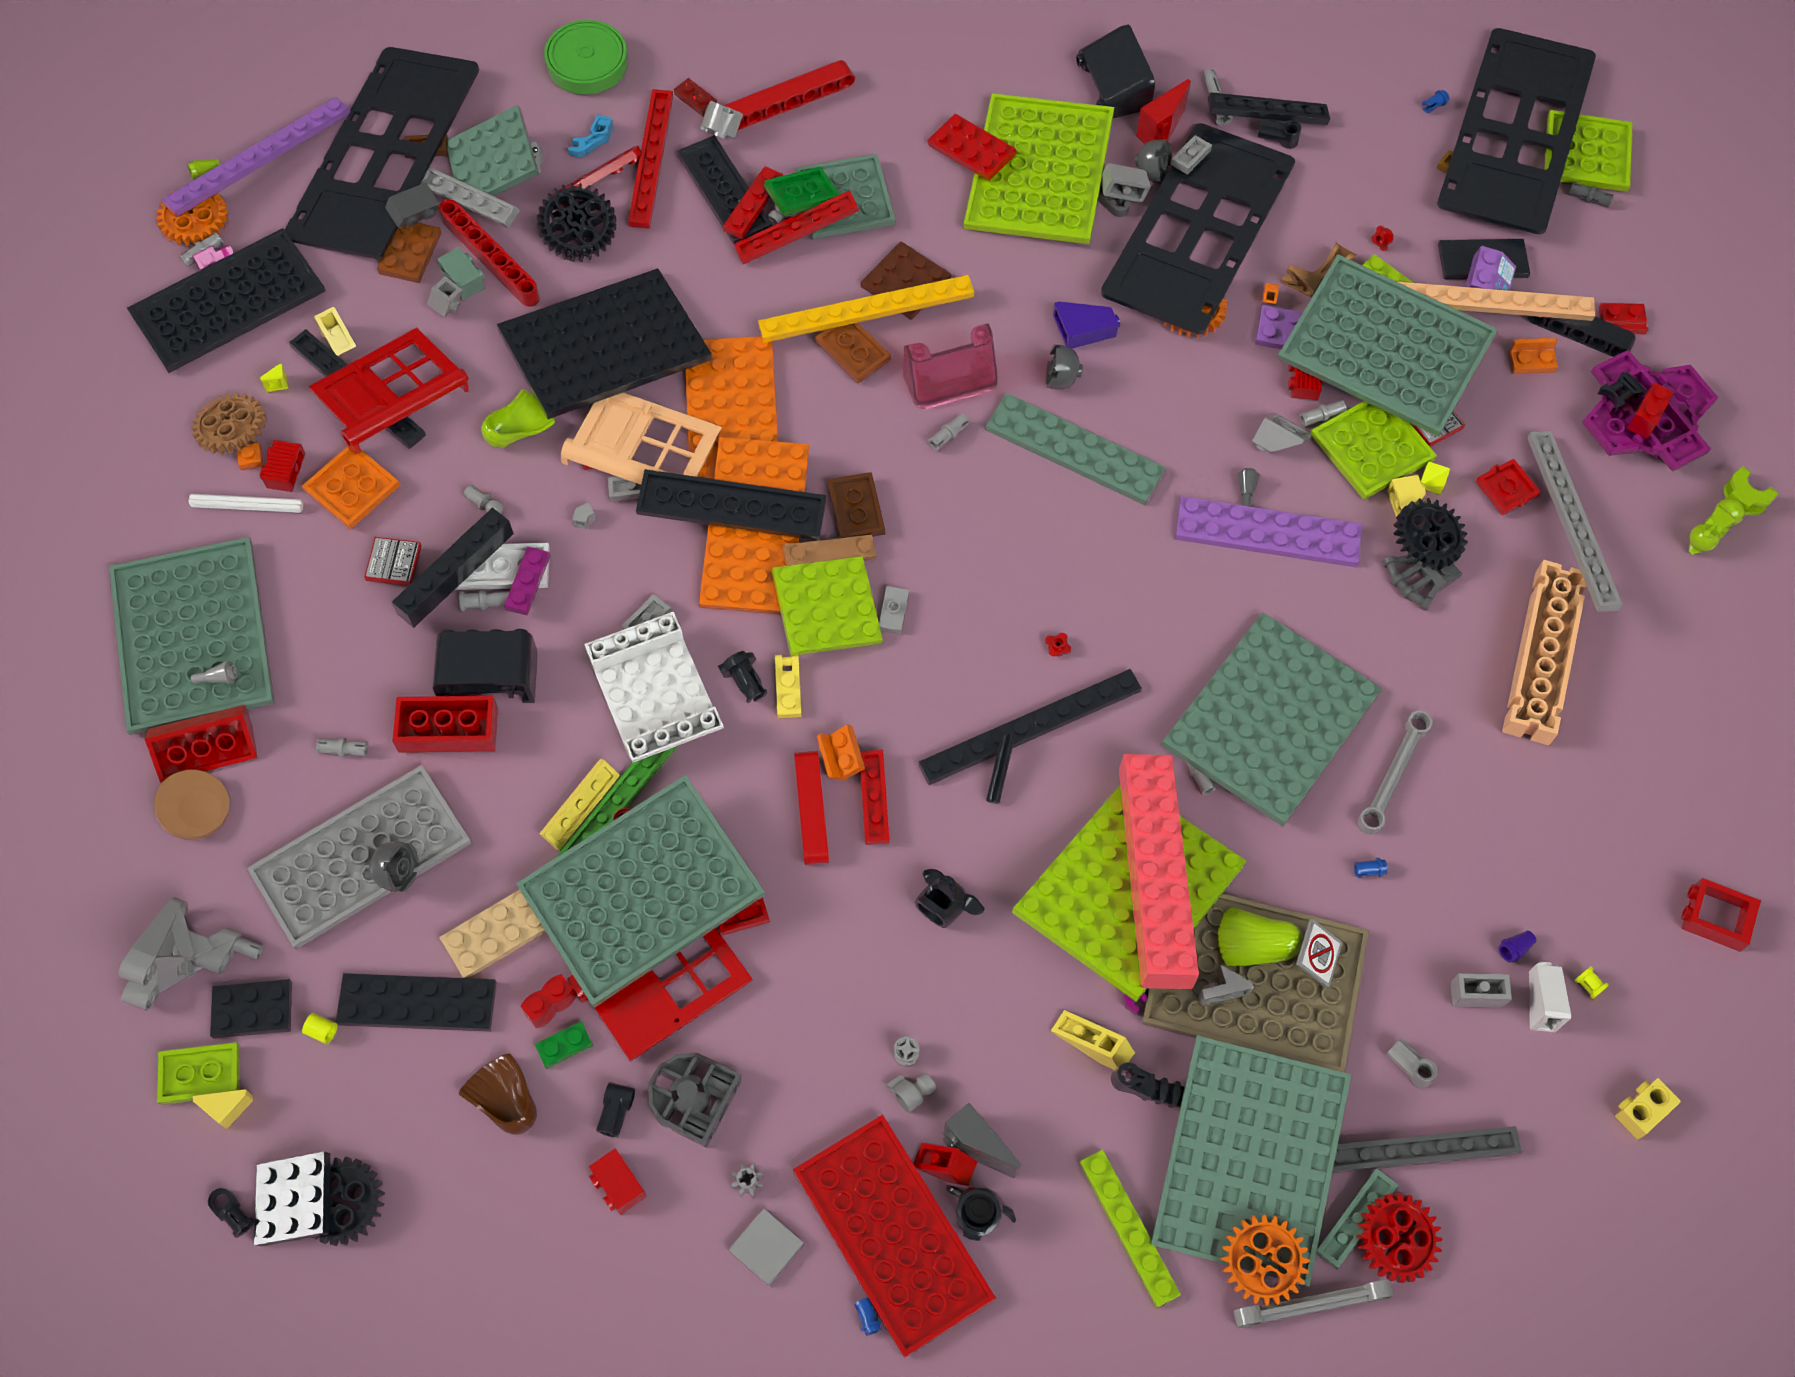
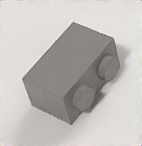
(1125, 182)
(1480, 990)

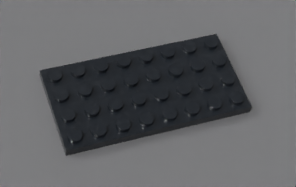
(226, 300)

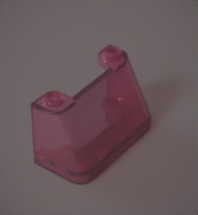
(951, 373)

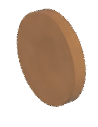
(191, 804)

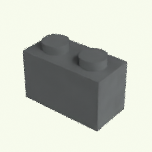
(412, 205)

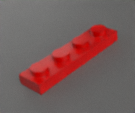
(750, 205)
(874, 798)

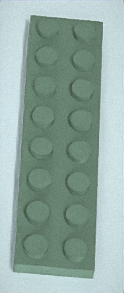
(1075, 448)

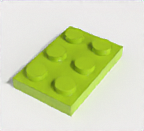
(197, 1072)

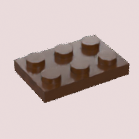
(856, 506)

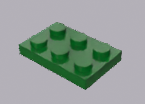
(800, 190)

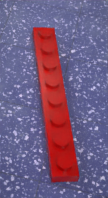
(651, 159)

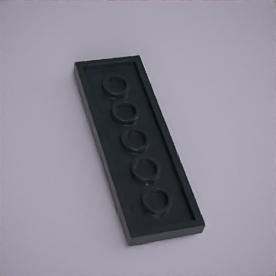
(718, 181)
(416, 1002)

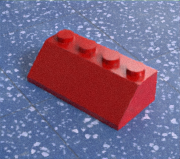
(202, 742)

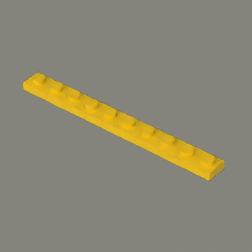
(865, 308)

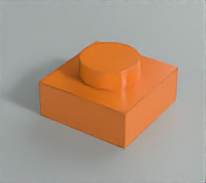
(250, 456)

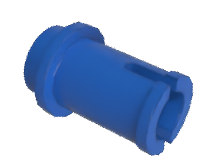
(1439, 99)
(1370, 868)
(867, 1317)

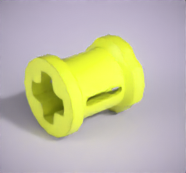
(1591, 982)

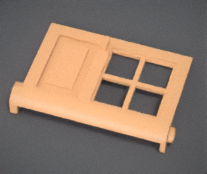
(616, 430)

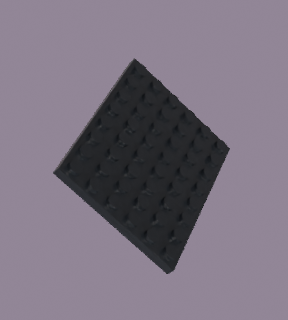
(603, 343)

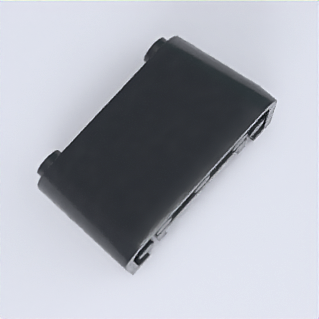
(1119, 71)

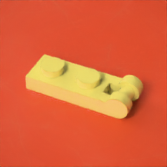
(788, 687)

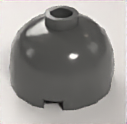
(1154, 159)
(1063, 367)
(394, 866)

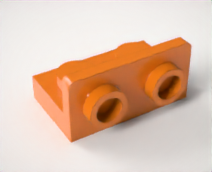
(1533, 355)
(841, 753)

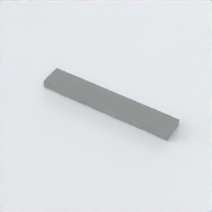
(471, 198)

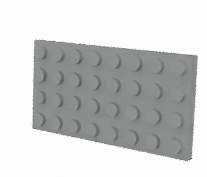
(327, 870)

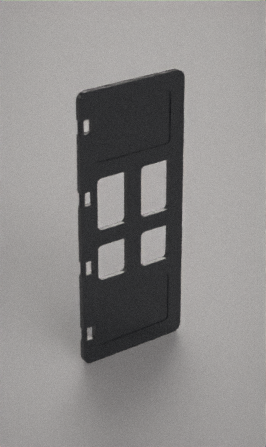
(1502, 187)
(354, 215)
(1170, 282)

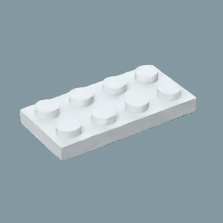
(502, 567)

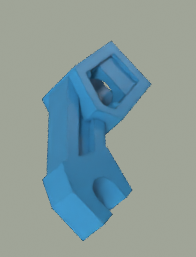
(600, 133)

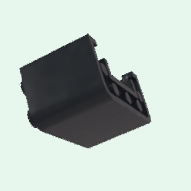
(486, 663)

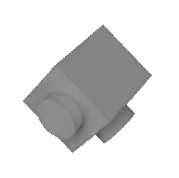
(445, 297)

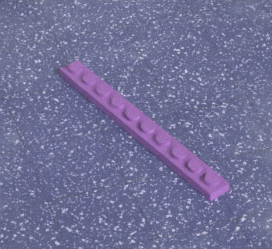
(255, 156)

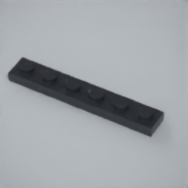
(1268, 108)

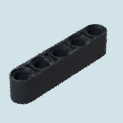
(1594, 334)

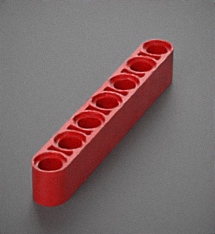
(793, 93)
(489, 252)

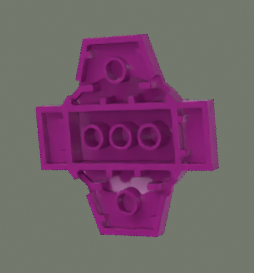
(1676, 432)

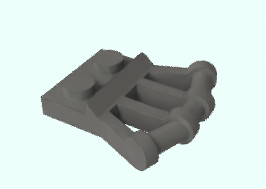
(1436, 578)

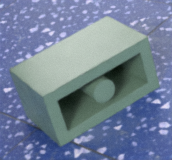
(461, 271)

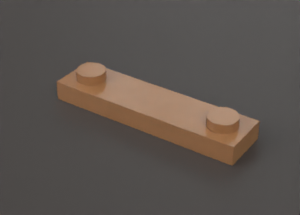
(829, 550)

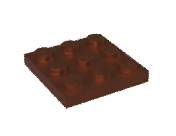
(902, 270)

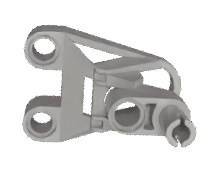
(154, 969)

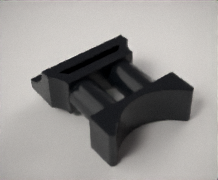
(1628, 384)

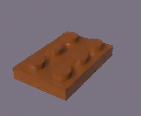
(409, 252)
(853, 350)

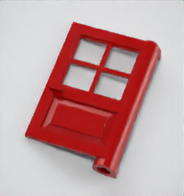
(369, 405)
(647, 1013)

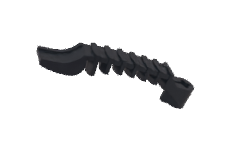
(1146, 1086)

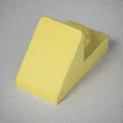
(334, 331)

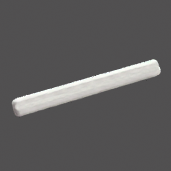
(245, 503)

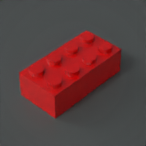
(445, 724)

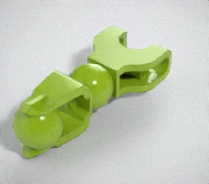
(1738, 501)

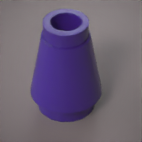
(1516, 946)

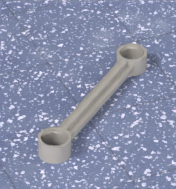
(1395, 772)
(1258, 1314)

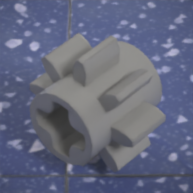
(742, 1185)

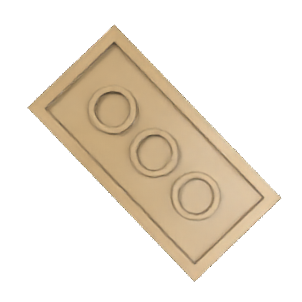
(492, 934)

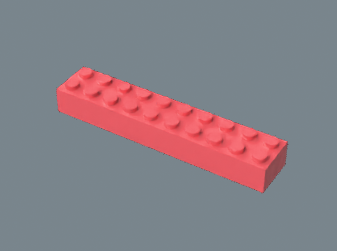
(1158, 873)

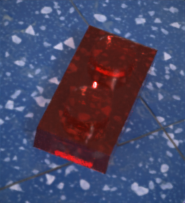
(694, 96)

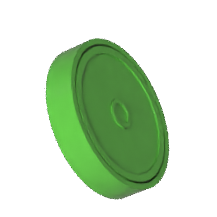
(586, 57)

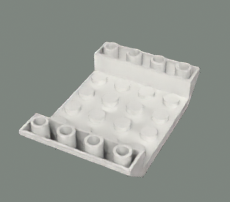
(652, 687)

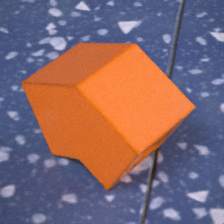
(1270, 293)

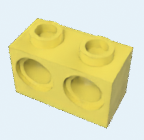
(1650, 1112)

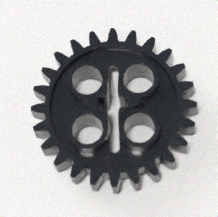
(1430, 533)
(350, 1177)

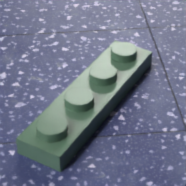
(1343, 1234)

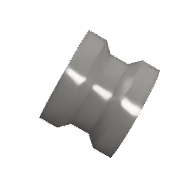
(906, 1046)

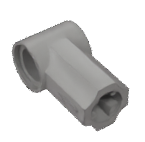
(1410, 1062)

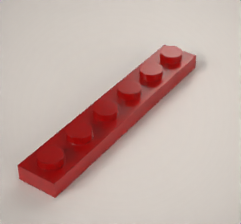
(796, 227)

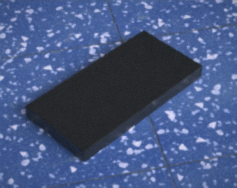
(1457, 255)

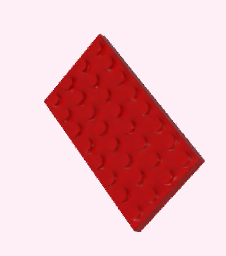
(894, 1235)

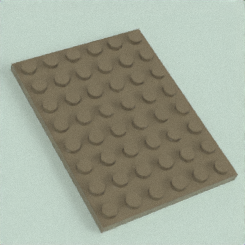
(1286, 1009)

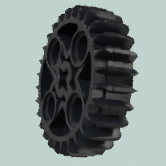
(576, 213)

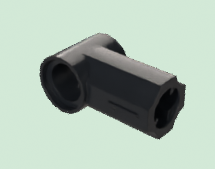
(1287, 133)
(616, 1103)

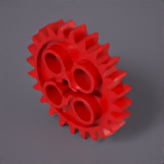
(1415, 1257)

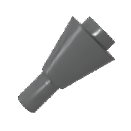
(1248, 480)

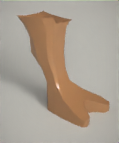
(1307, 281)

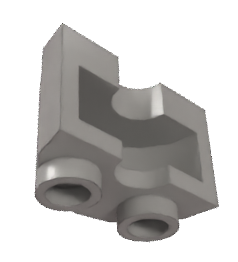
(721, 120)

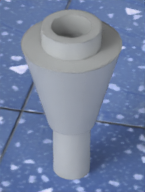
(222, 673)

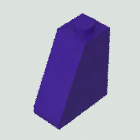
(1085, 323)

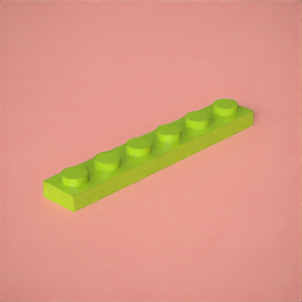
(1129, 1229)

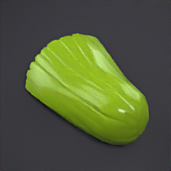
(515, 421)
(1256, 939)

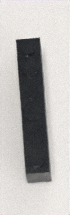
(453, 567)

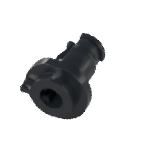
(741, 670)

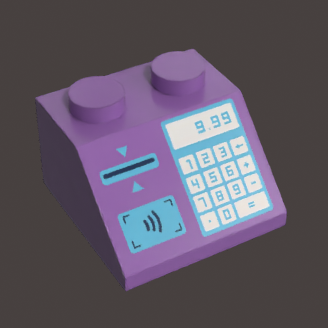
(1490, 270)

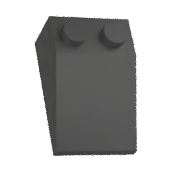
(976, 1139)

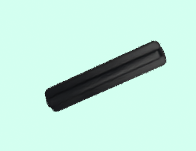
(1000, 768)

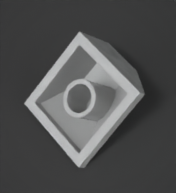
(1279, 433)

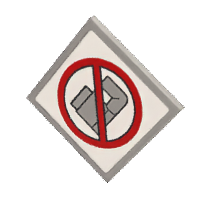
(1319, 953)

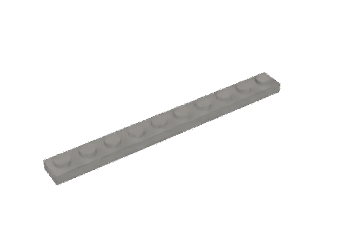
(1575, 522)

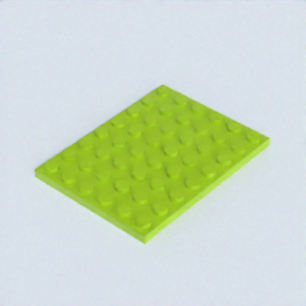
(1053, 178)
(1087, 894)

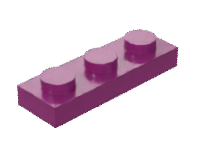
(527, 580)

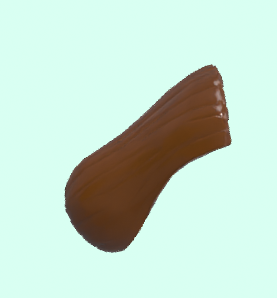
(502, 1095)

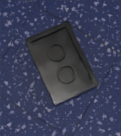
(251, 1008)

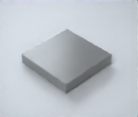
(766, 1247)

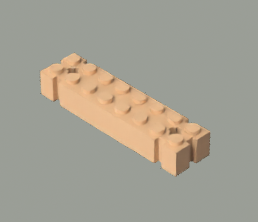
(1545, 653)

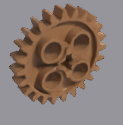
(229, 423)

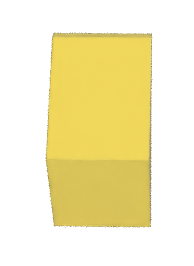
(224, 1106)

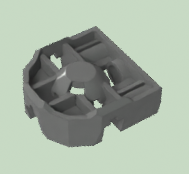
(718, 1082)

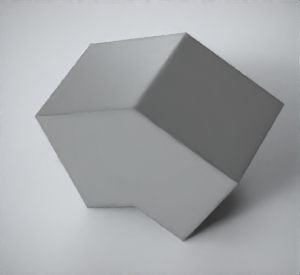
(583, 516)

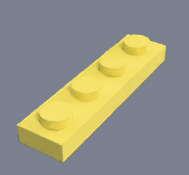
(579, 804)

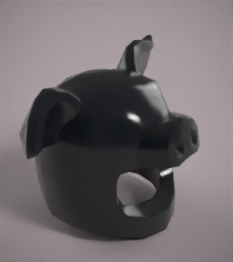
(945, 899)
(979, 1210)

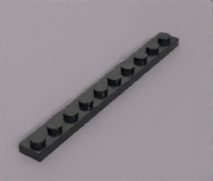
(1030, 726)

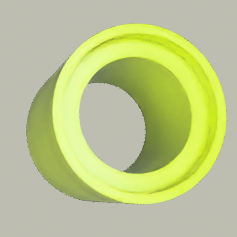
(319, 1028)

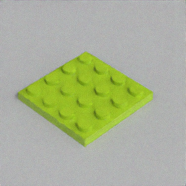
(1597, 152)
(1372, 447)
(826, 605)

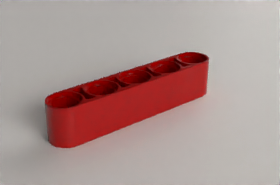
(811, 808)

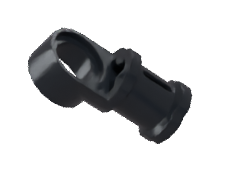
(230, 1211)

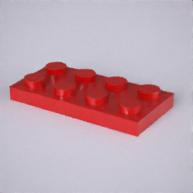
(972, 147)

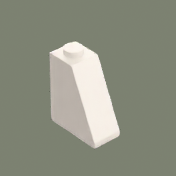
(1548, 998)

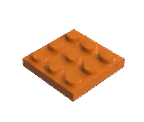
(351, 486)

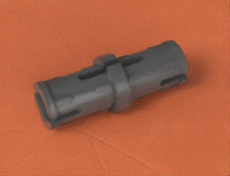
(1590, 194)

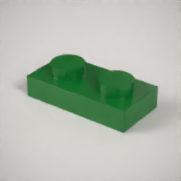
(563, 1045)

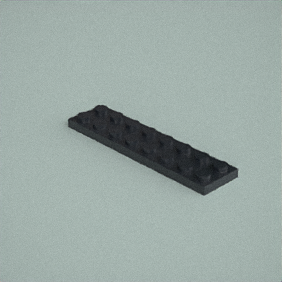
(731, 504)

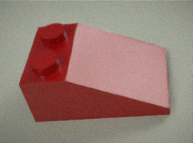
(1162, 115)

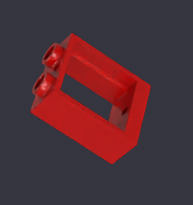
(1746, 920)

